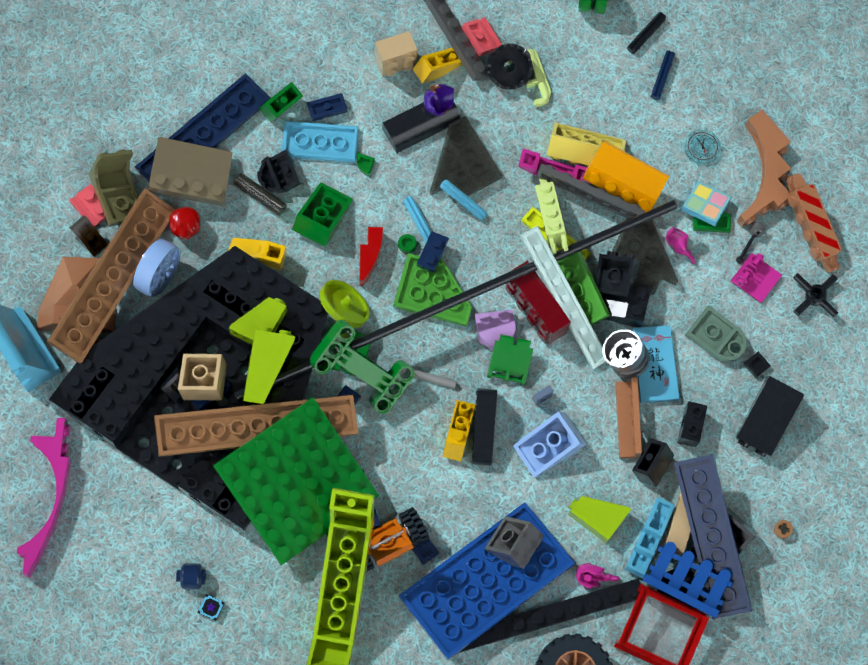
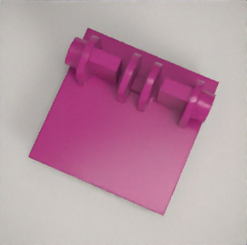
(756, 277)

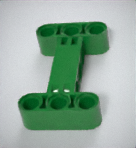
(362, 366)

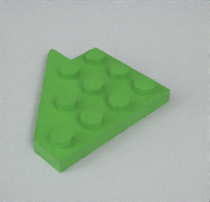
(422, 289)

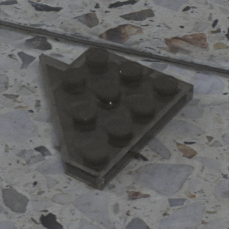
(464, 161)

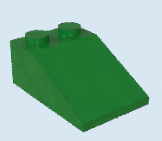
(322, 214)

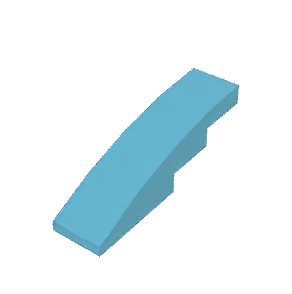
(649, 537)

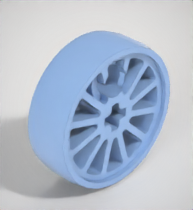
(157, 267)

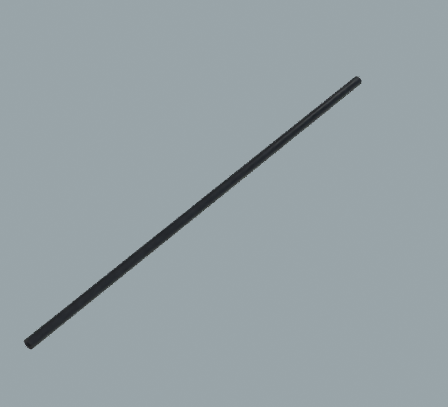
(480, 289)

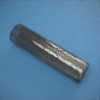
(259, 194)

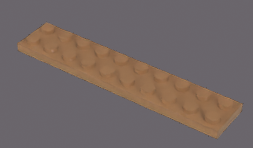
(110, 277)
(237, 425)

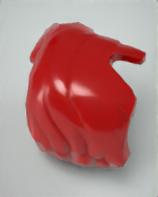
(185, 223)

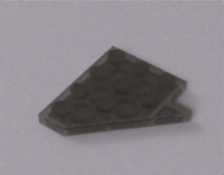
(648, 248)

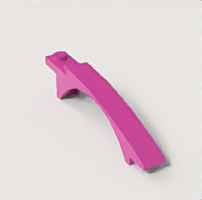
(54, 449)

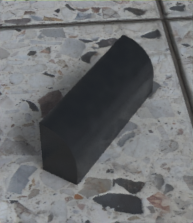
(416, 126)

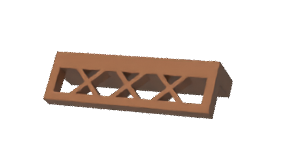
(628, 419)

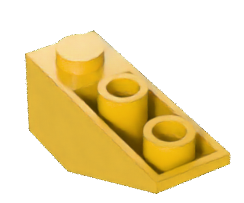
(266, 252)
(458, 430)

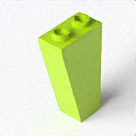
(266, 360)

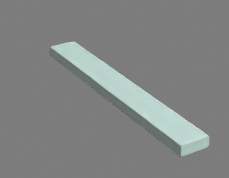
(564, 296)

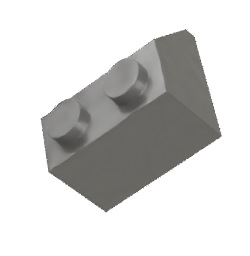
(514, 541)

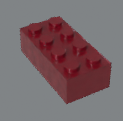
(539, 306)

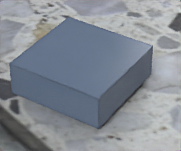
(542, 395)

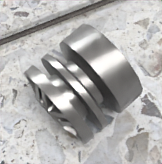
(619, 347)

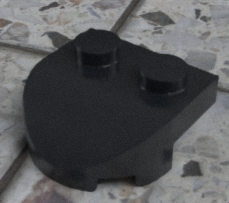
(279, 173)

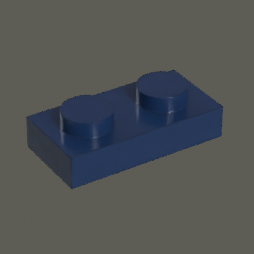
(327, 107)
(432, 252)

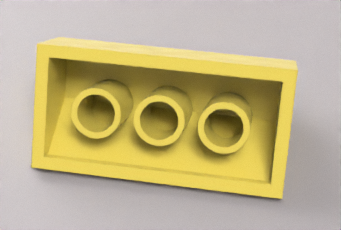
(578, 144)

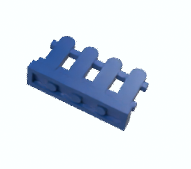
(697, 583)

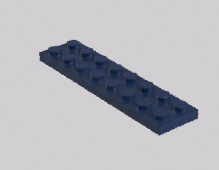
(217, 119)
(713, 529)

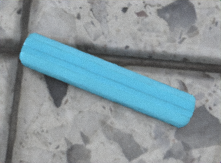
(463, 199)
(417, 217)

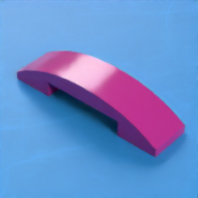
(531, 162)

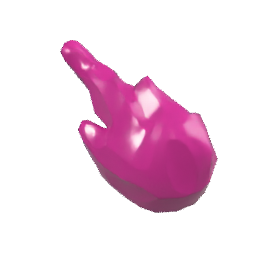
(678, 241)
(590, 574)

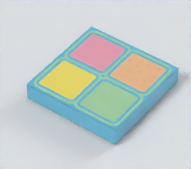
(706, 203)

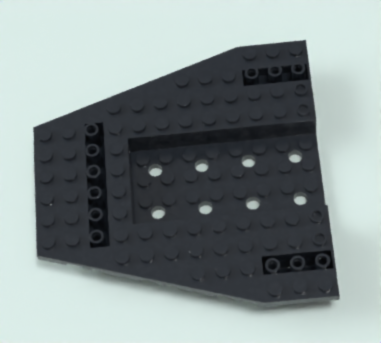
(120, 378)

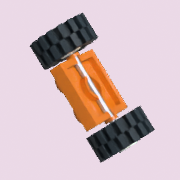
(392, 540)

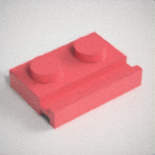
(481, 36)
(87, 204)

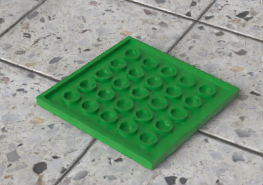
(288, 479)

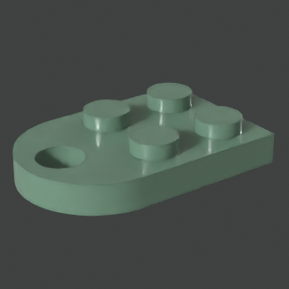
(716, 334)

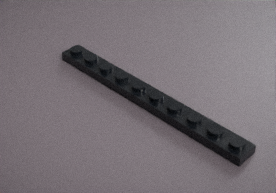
(558, 613)

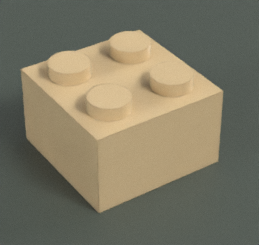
(396, 54)
(202, 377)

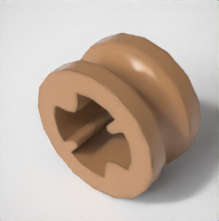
(788, 526)

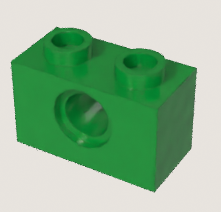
(281, 102)

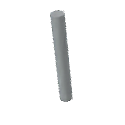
(433, 378)

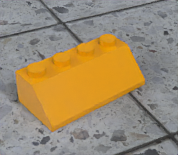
(625, 176)

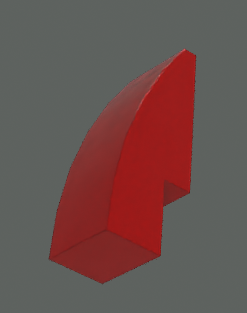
(370, 253)

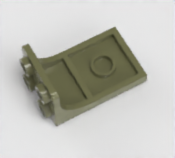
(114, 185)

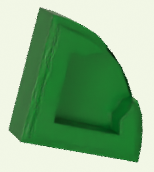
(365, 163)

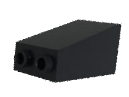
(769, 416)

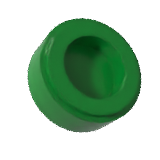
(407, 243)

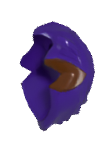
(439, 99)

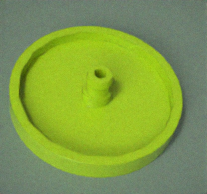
(344, 303)

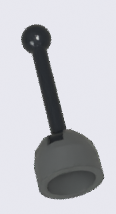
(756, 231)

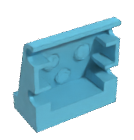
(25, 349)

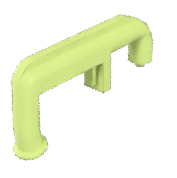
(539, 79)

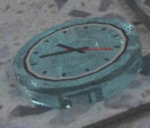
(702, 147)

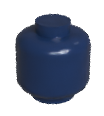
(191, 576)

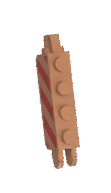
(814, 222)

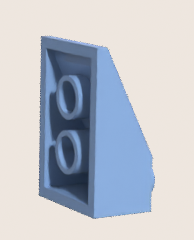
(549, 444)

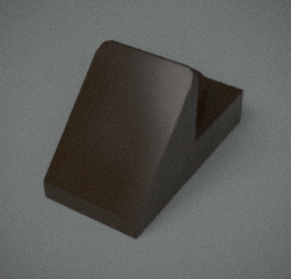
(88, 236)

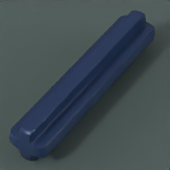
(662, 75)

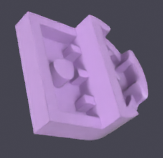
(492, 324)

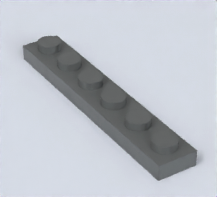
(457, 39)
(584, 190)

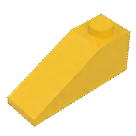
(436, 65)

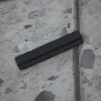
(645, 34)

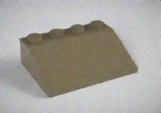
(190, 171)

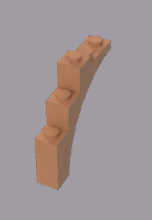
(771, 146)

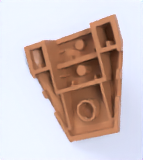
(63, 289)

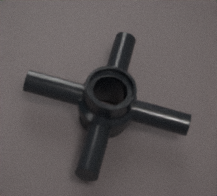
(810, 299)

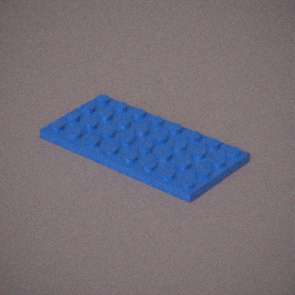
(479, 589)

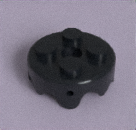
(522, 66)

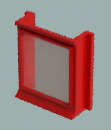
(662, 629)

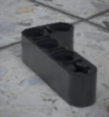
(484, 426)

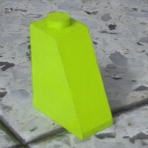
(266, 314)
(598, 516)

